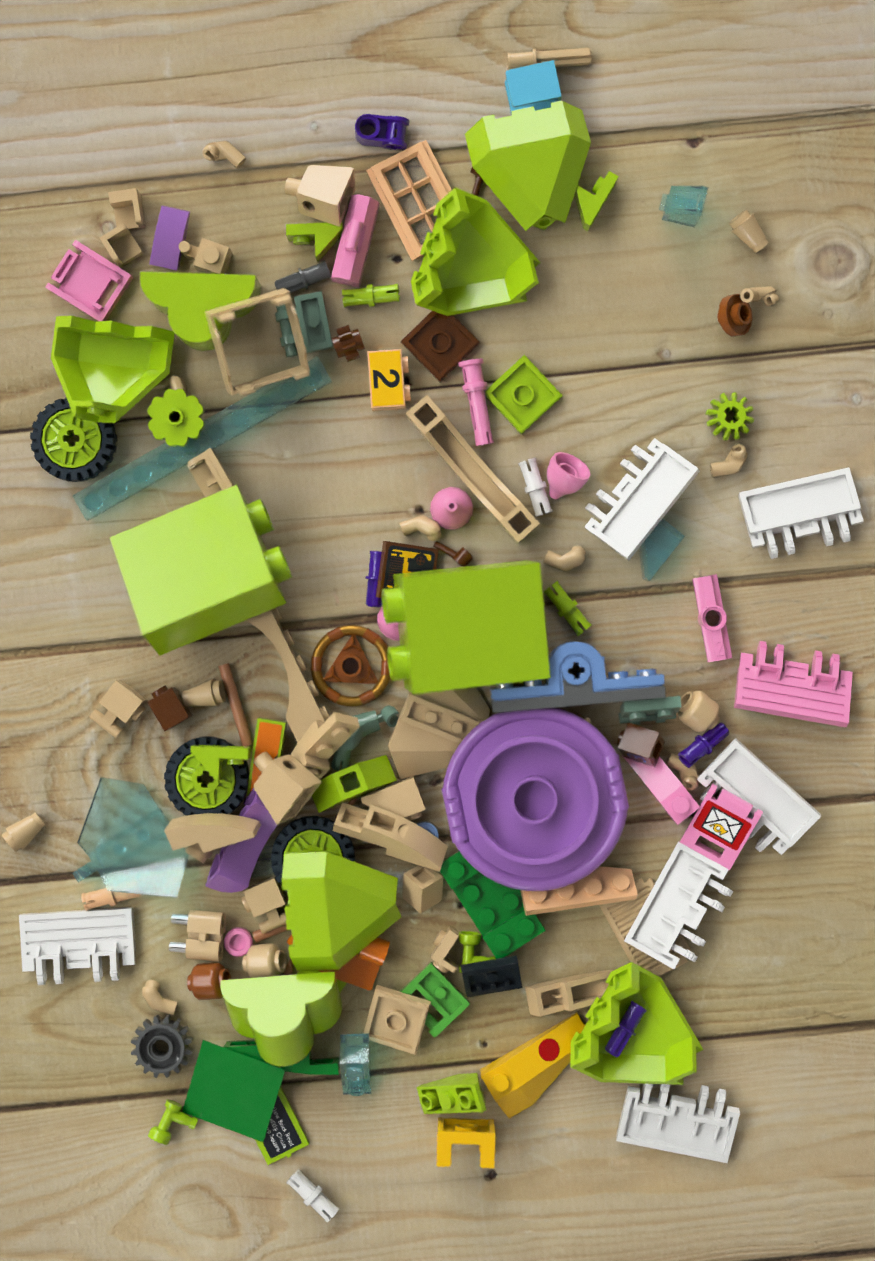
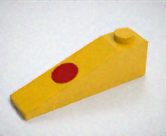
(528, 1070)

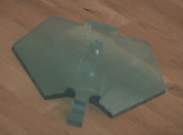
(129, 842)

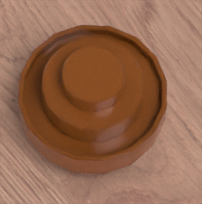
(734, 315)

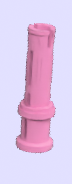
(475, 388)

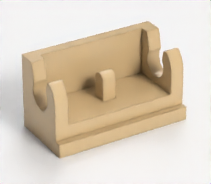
(209, 473)

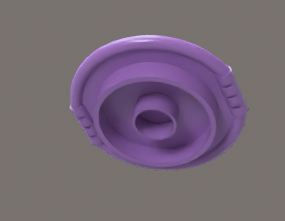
(535, 798)

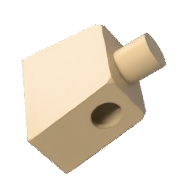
(323, 192)
(284, 785)

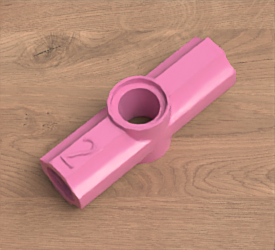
(716, 637)

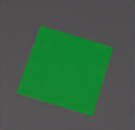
(233, 1090)

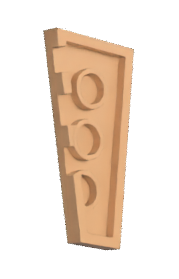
(600, 887)

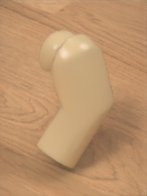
(567, 561)
(687, 775)

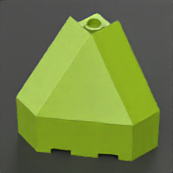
(532, 160)
(472, 259)
(108, 364)
(334, 908)
(663, 1041)

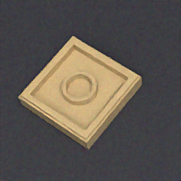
(396, 1019)

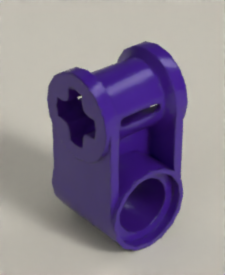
(384, 131)

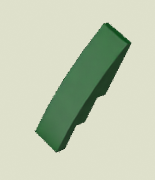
(308, 1066)

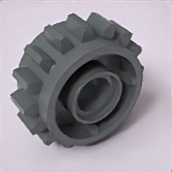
(151, 1057)

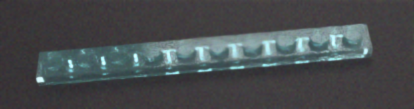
(217, 431)

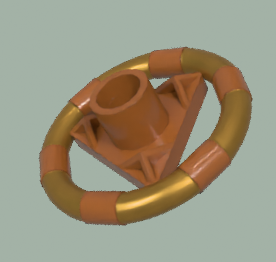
(350, 666)

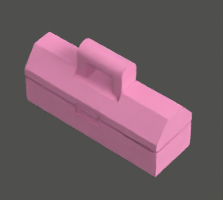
(355, 240)

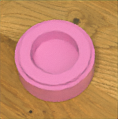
(238, 941)

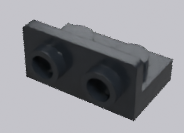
(491, 976)

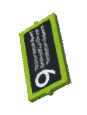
(283, 1132)

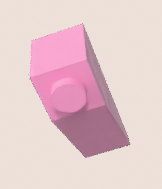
(666, 789)

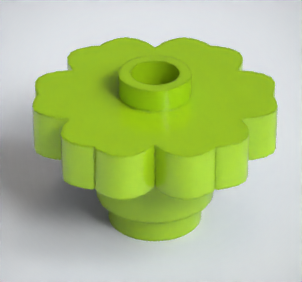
(165, 408)

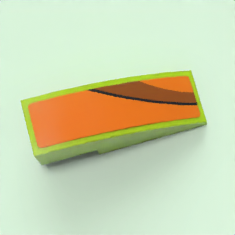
(268, 738)

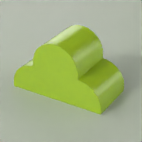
(189, 295)
(283, 1012)

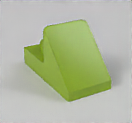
(589, 204)
(323, 233)
(212, 755)

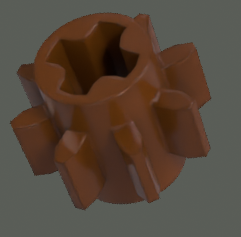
(348, 343)

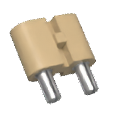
(204, 936)

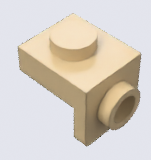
(443, 944)

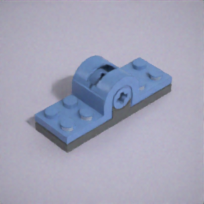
(586, 688)

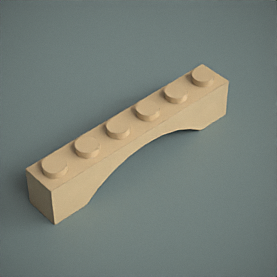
(471, 469)
(303, 705)

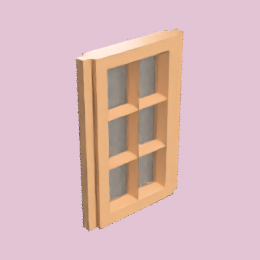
(409, 191)

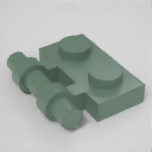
(312, 321)
(649, 710)

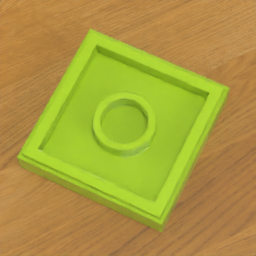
(522, 394)

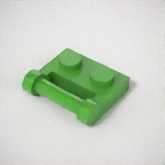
(441, 993)

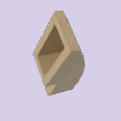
(210, 830)
(566, 993)

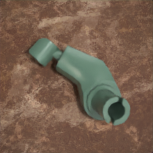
(368, 724)

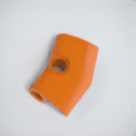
(364, 966)

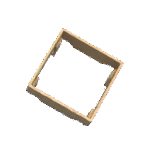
(225, 314)

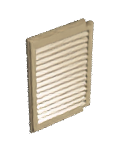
(621, 918)

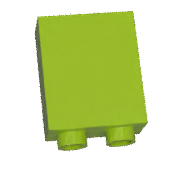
(201, 569)
(467, 626)

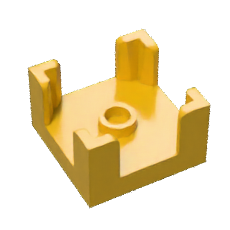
(466, 1132)

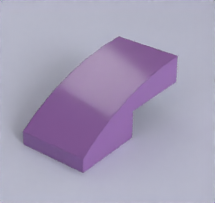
(169, 232)

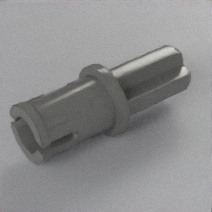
(304, 278)

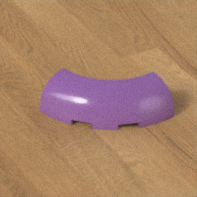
(236, 862)

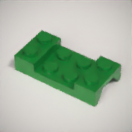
(492, 907)

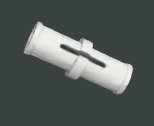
(535, 487)
(312, 1195)

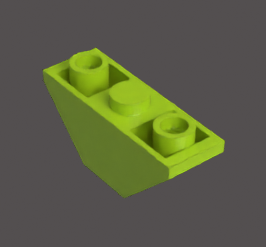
(353, 783)
(453, 1095)

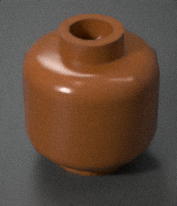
(206, 980)

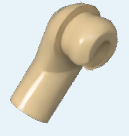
(223, 150)
(764, 293)
(732, 463)
(424, 525)
(155, 1000)

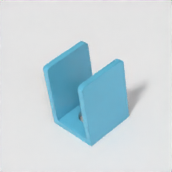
(532, 86)

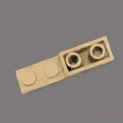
(322, 741)
(400, 836)

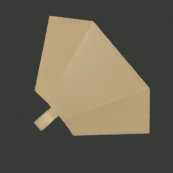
(433, 728)

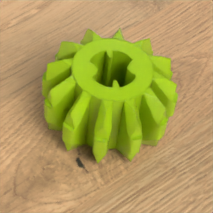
(739, 417)

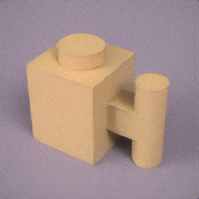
(208, 257)
(121, 703)
(266, 898)

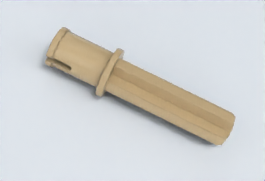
(561, 58)

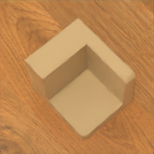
(128, 208)
(121, 245)
(422, 888)

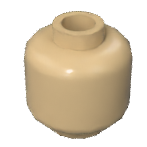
(698, 711)
(264, 961)

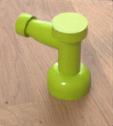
(469, 940)
(172, 1113)

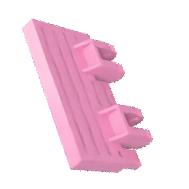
(791, 691)

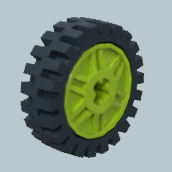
(64, 459)
(191, 794)
(307, 836)

